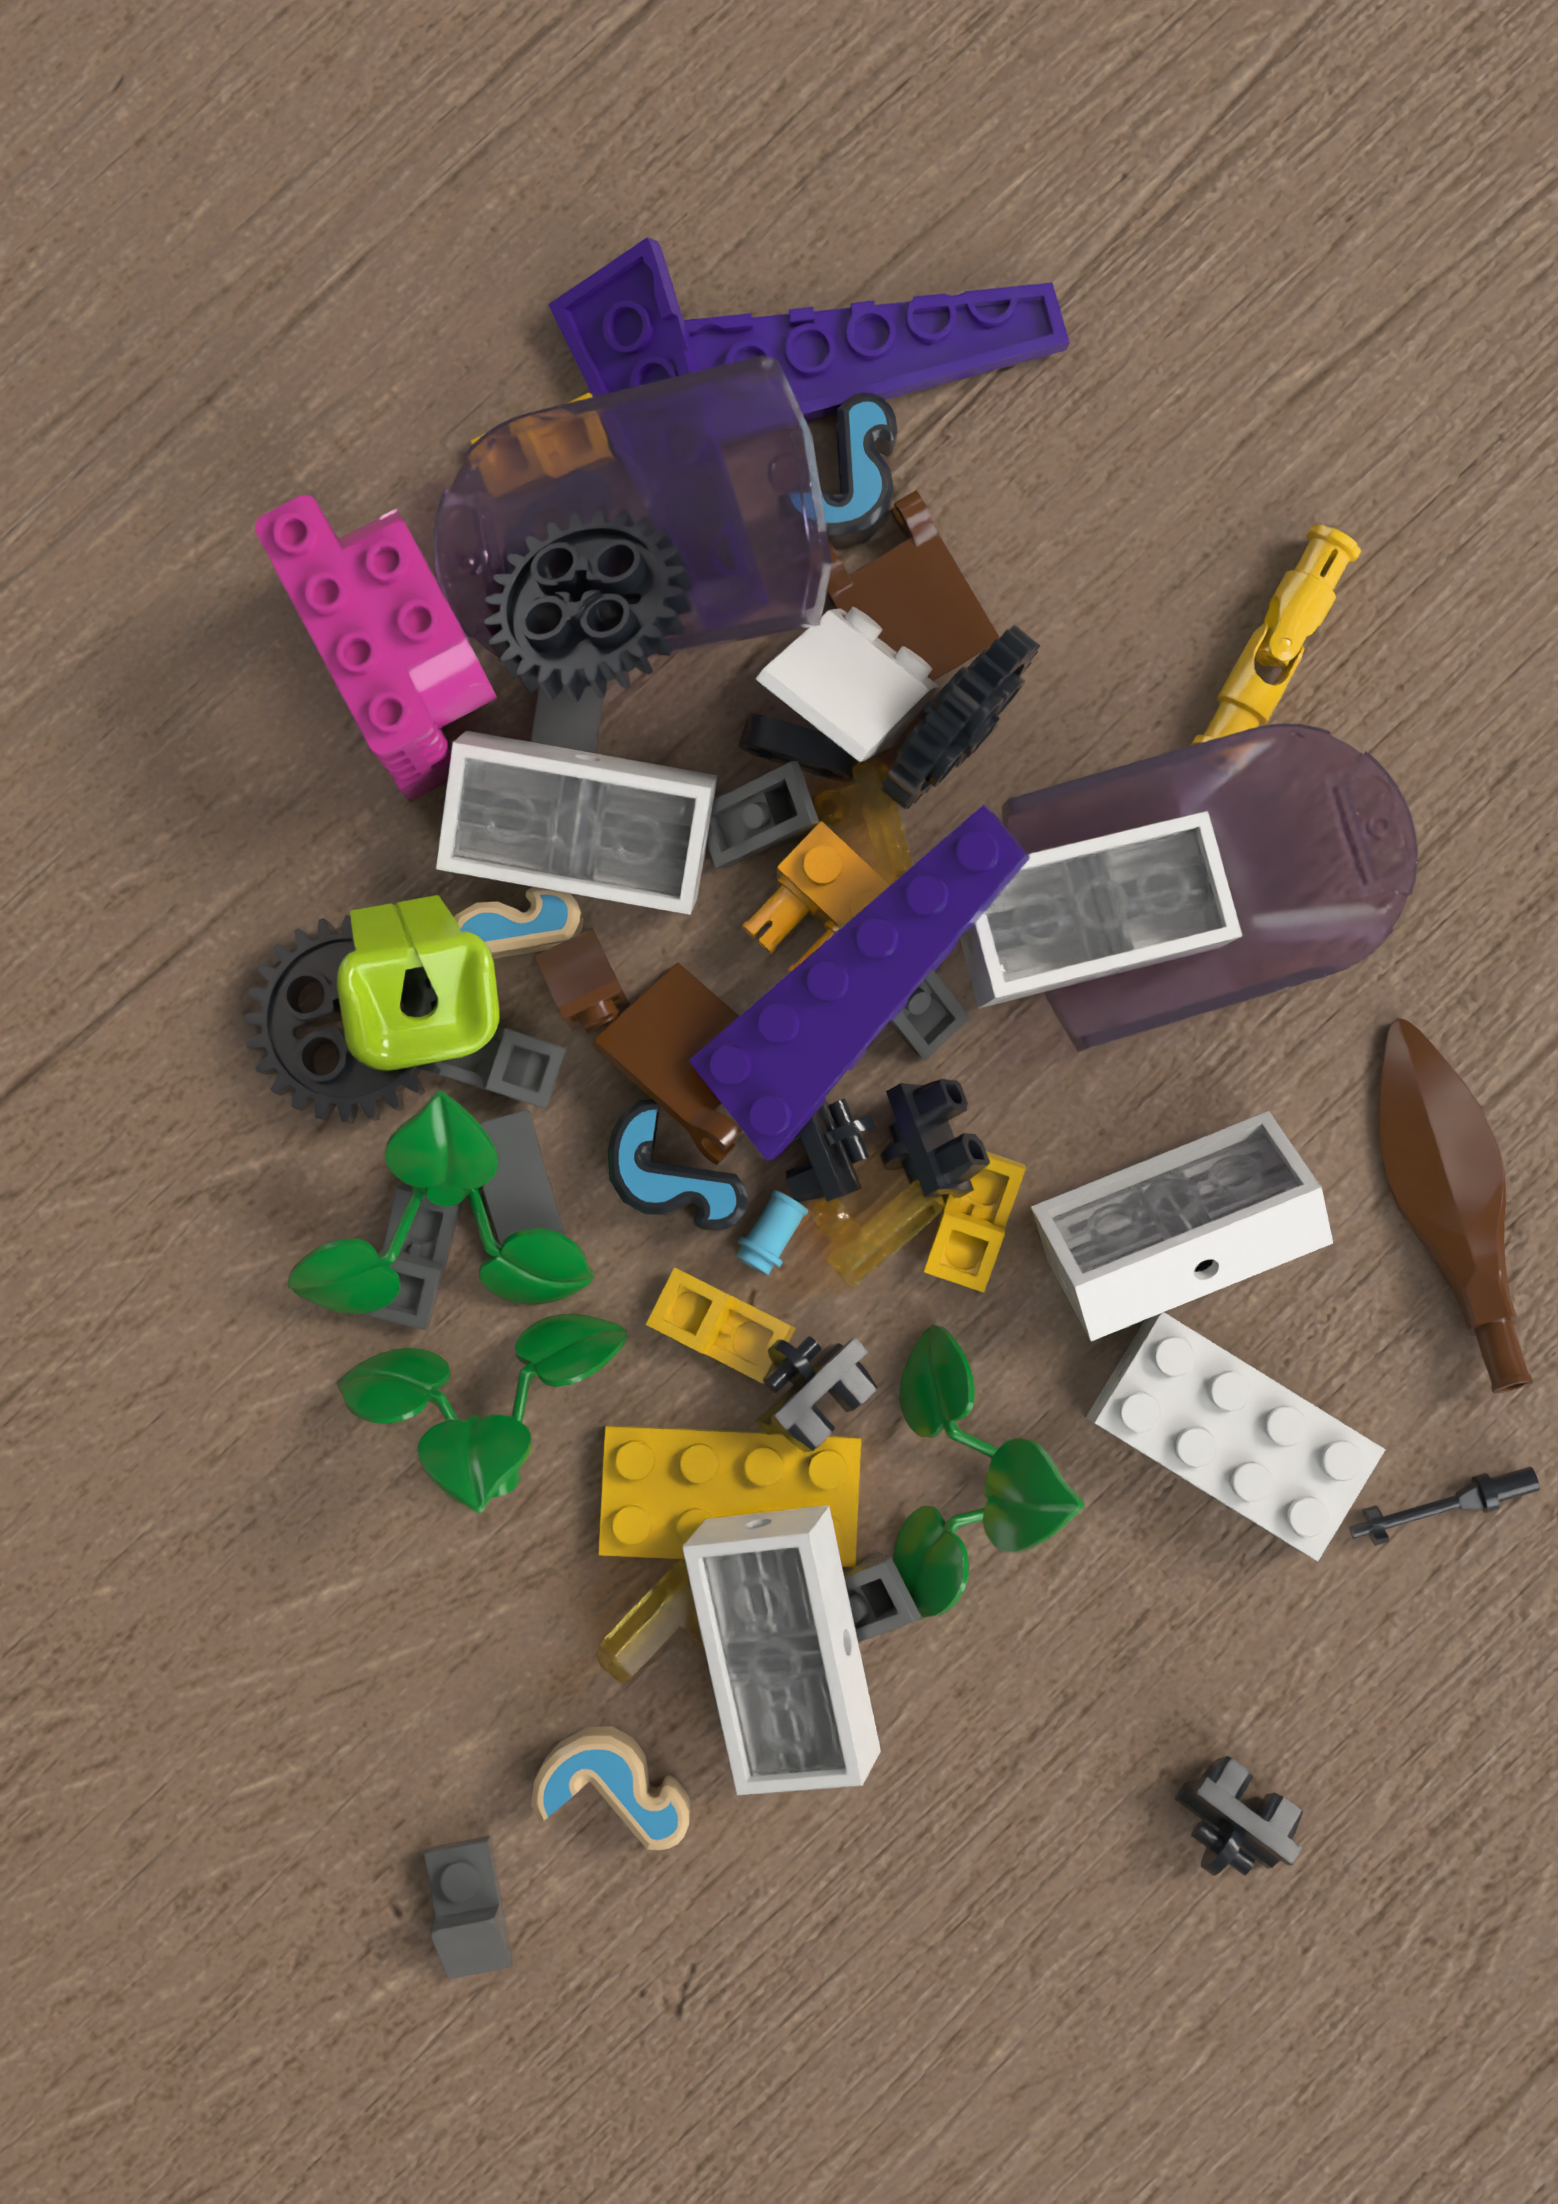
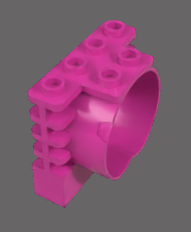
(380, 634)

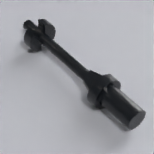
(1482, 1494)

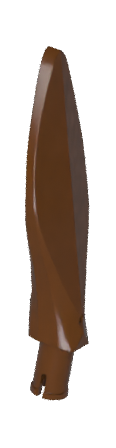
(1451, 1190)

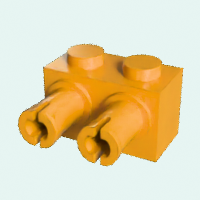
(820, 880)

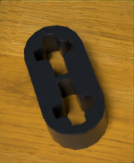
(788, 742)

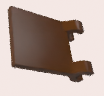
(916, 594)
(654, 1048)

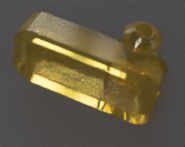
(880, 814)
(867, 1247)
(651, 1625)

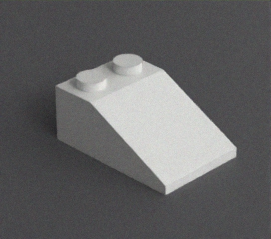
(851, 682)

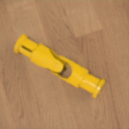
(1292, 615)

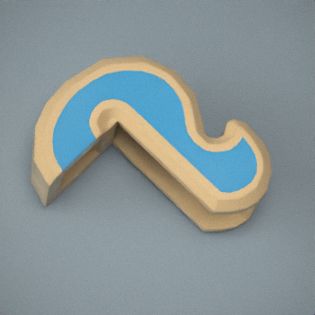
(508, 932)
(621, 1776)

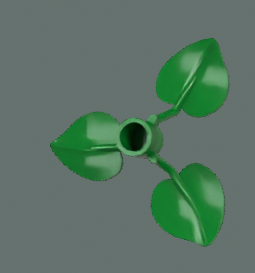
(446, 1159)
(482, 1454)
(1022, 1485)

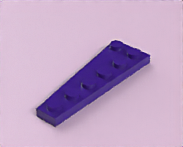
(626, 323)
(890, 345)
(822, 1016)

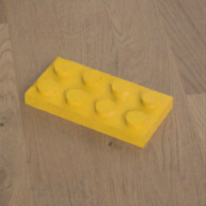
(672, 1479)

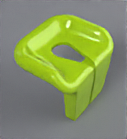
(372, 979)

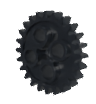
(588, 605)
(960, 717)
(280, 1016)

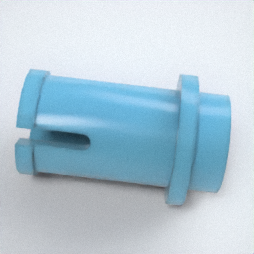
(771, 1233)

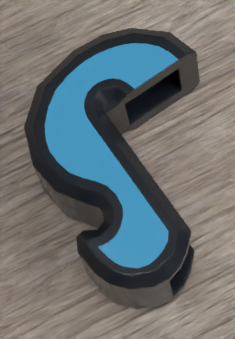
(866, 484)
(667, 1187)

